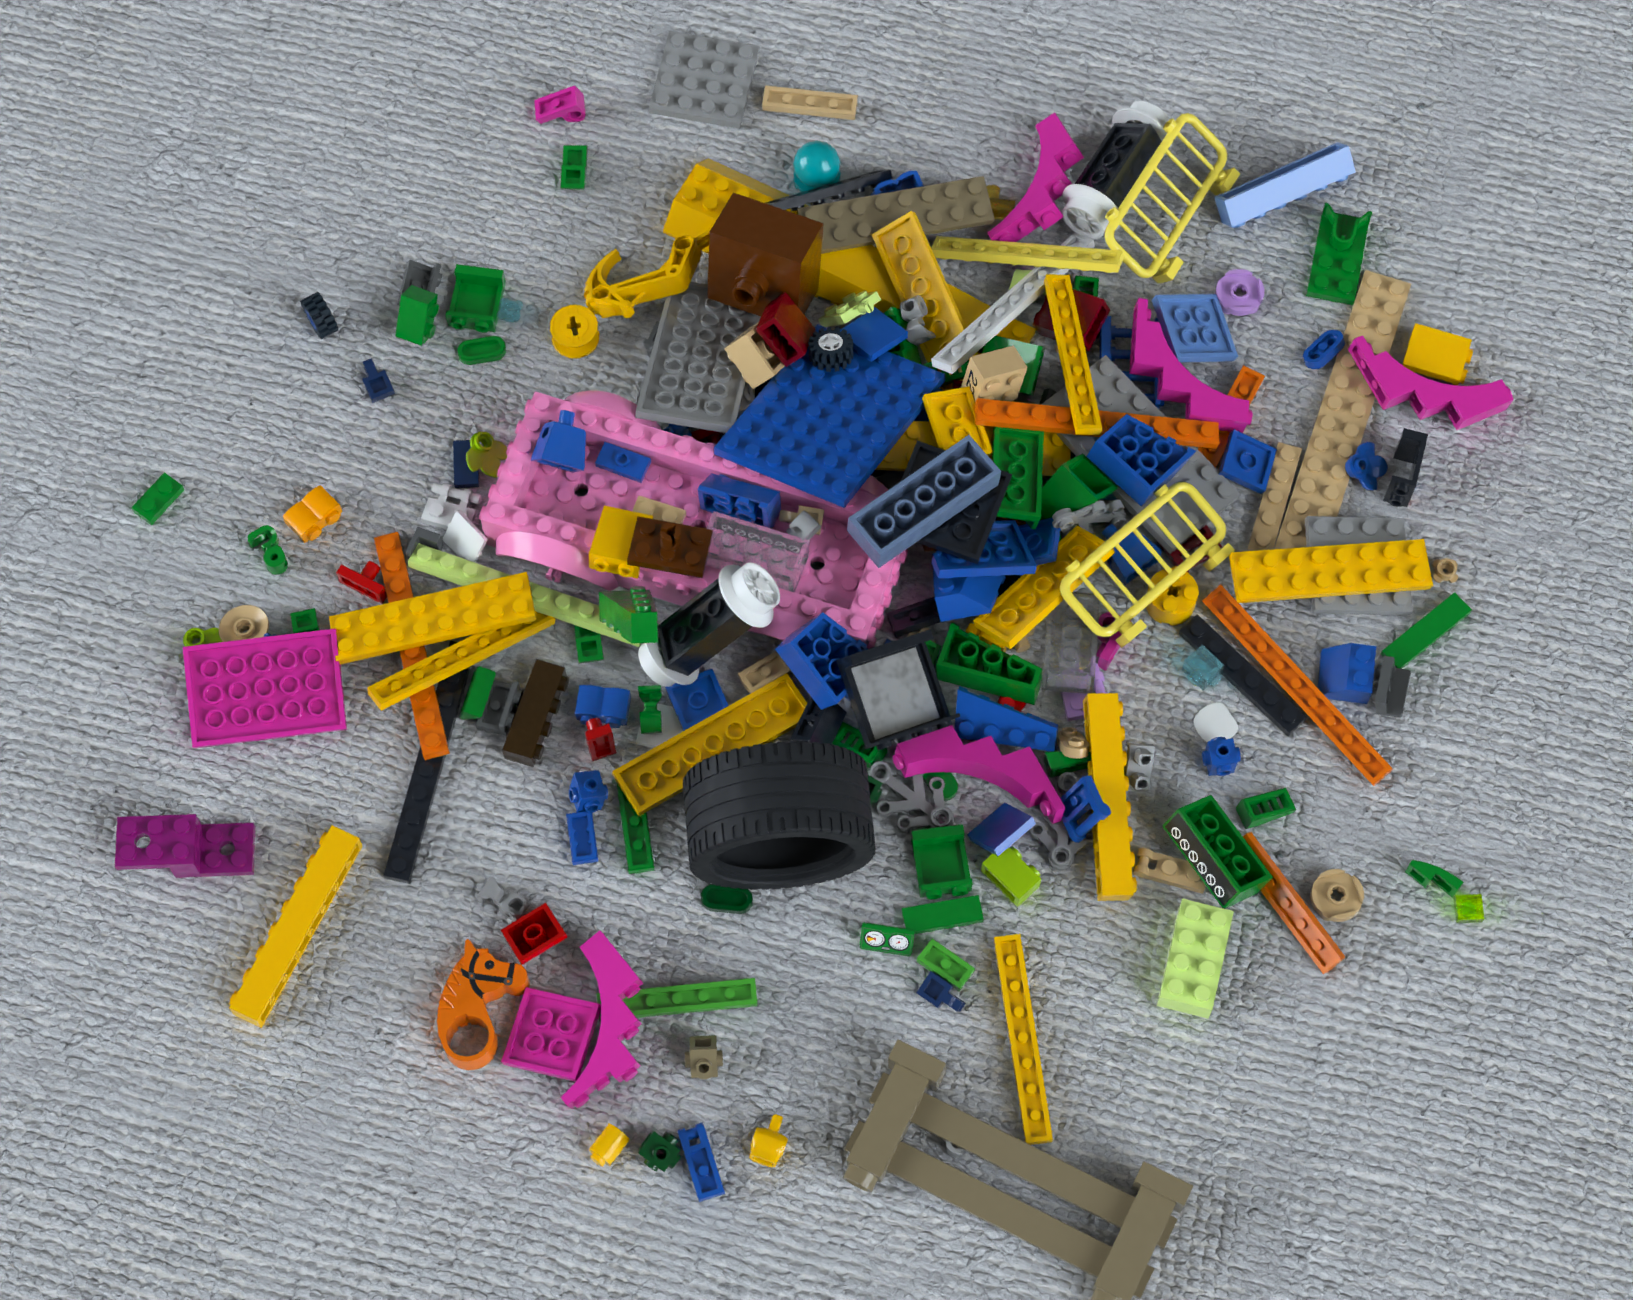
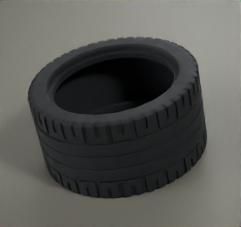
(778, 815)

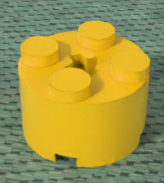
(1176, 602)

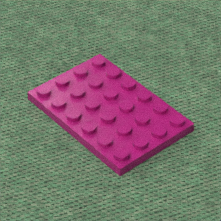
(264, 688)

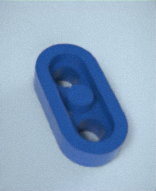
(1323, 349)

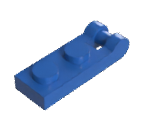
(701, 1163)

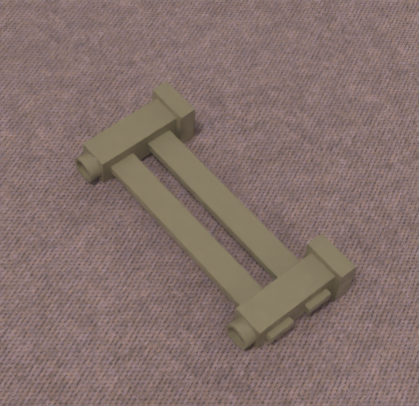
(903, 1101)

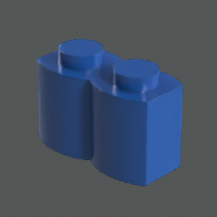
(905, 181)
(608, 704)

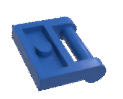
(1077, 802)

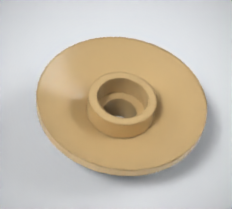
(241, 619)

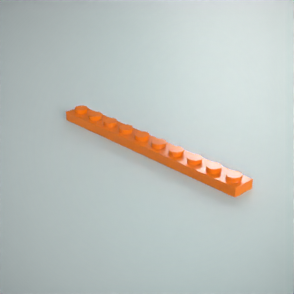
(1059, 420)
(1297, 685)
(425, 702)

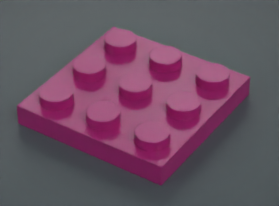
(551, 1034)

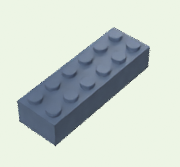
(923, 501)

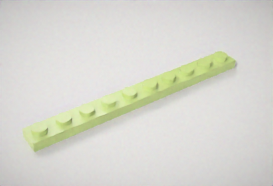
(545, 599)

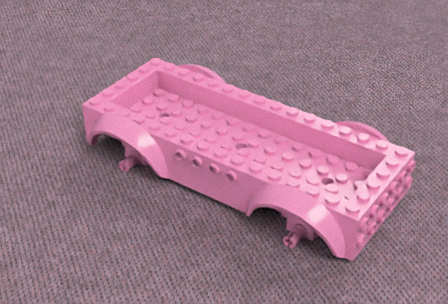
(544, 521)

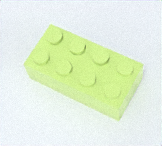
(1195, 958)

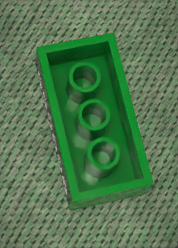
(1217, 851)

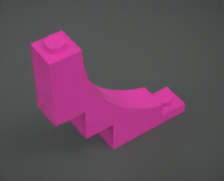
(1154, 358)
(1396, 384)
(1014, 772)

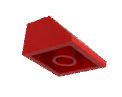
(533, 933)

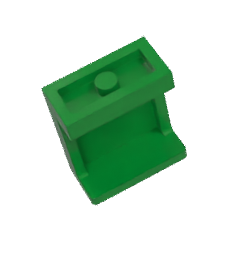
(476, 298)
(941, 861)

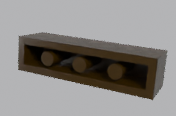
(535, 713)

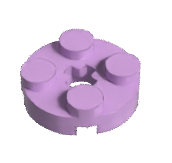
(1248, 284)

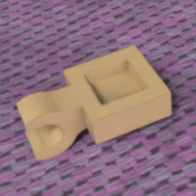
(817, 514)

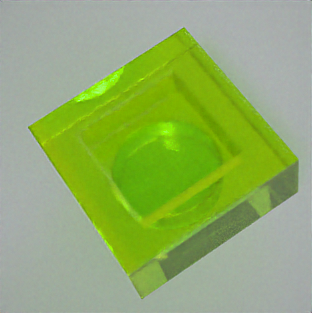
(1468, 908)

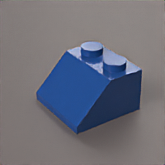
(1347, 672)

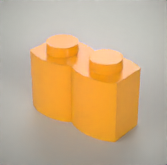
(312, 514)

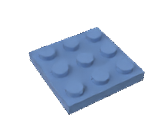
(1195, 327)

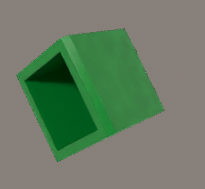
(1031, 355)
(1074, 487)

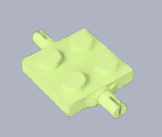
(852, 306)

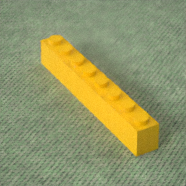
(1112, 834)
(295, 926)

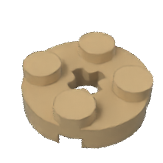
(1344, 883)

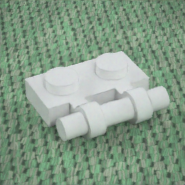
(441, 512)

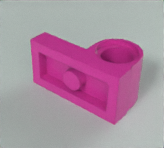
(565, 103)
(1109, 646)

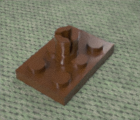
(670, 547)

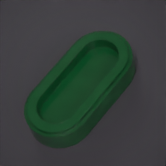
(726, 899)

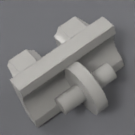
(1139, 766)

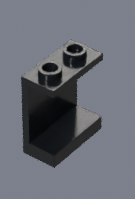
(1411, 450)

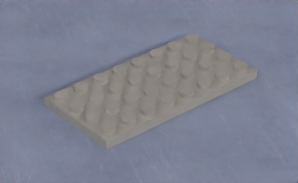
(688, 368)
(1119, 394)

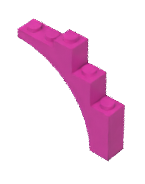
(1038, 204)
(610, 1056)

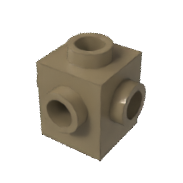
(703, 1057)

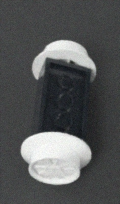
(1114, 168)
(709, 623)

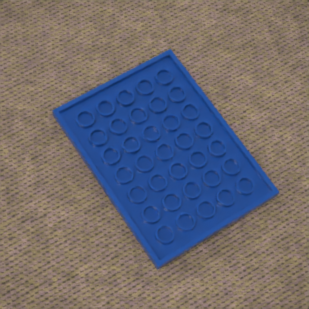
(829, 427)

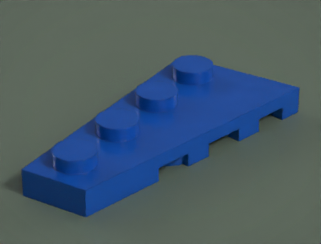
(1005, 725)

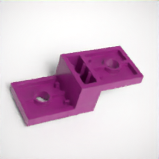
(185, 846)

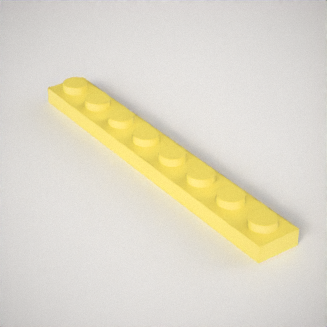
(1027, 254)

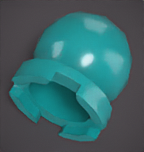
(816, 165)

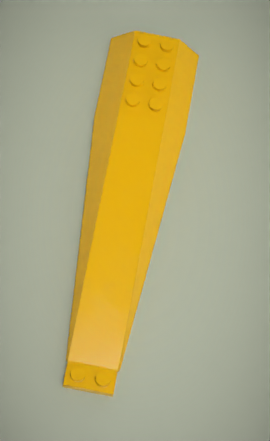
(841, 272)

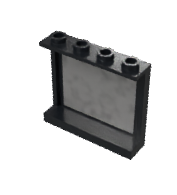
(895, 691)

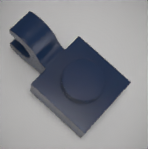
(376, 383)
(937, 990)

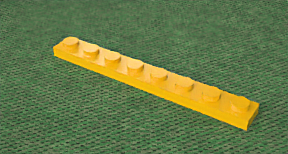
(1072, 355)
(452, 660)
(1023, 1039)

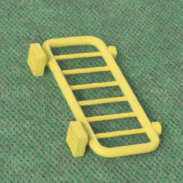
(1217, 182)
(1123, 623)

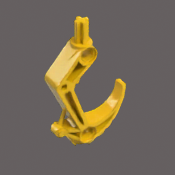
(669, 280)

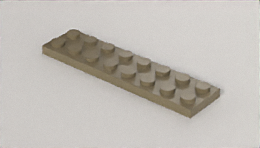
(937, 207)

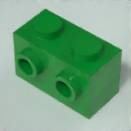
(417, 315)

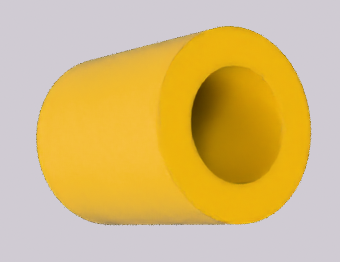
(608, 1145)

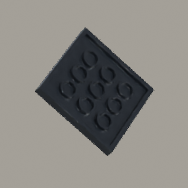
(970, 528)

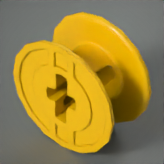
(587, 328)

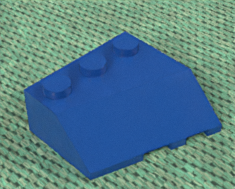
(1138, 458)
(740, 500)
(965, 595)
(813, 655)

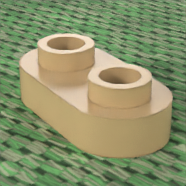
(1072, 743)

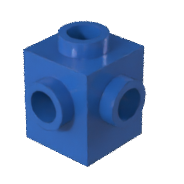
(1221, 756)
(588, 791)

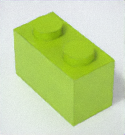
(1012, 875)

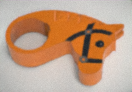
(470, 986)

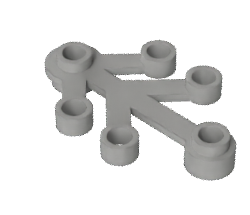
(1097, 512)
(914, 800)
(1062, 841)

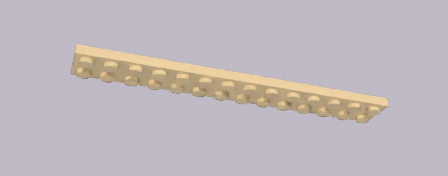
(1343, 409)

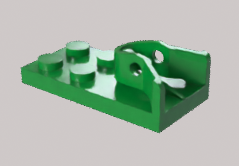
(1338, 256)
(1022, 456)

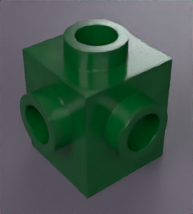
(656, 1141)

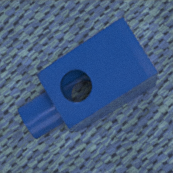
(561, 444)
(1135, 550)

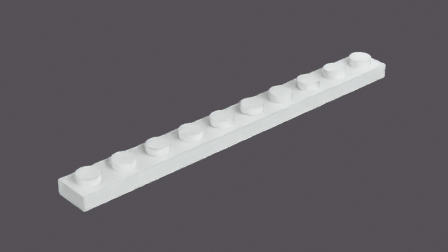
(1000, 313)

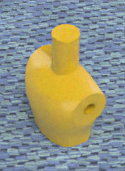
(768, 1143)

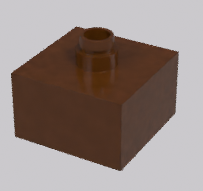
(762, 254)

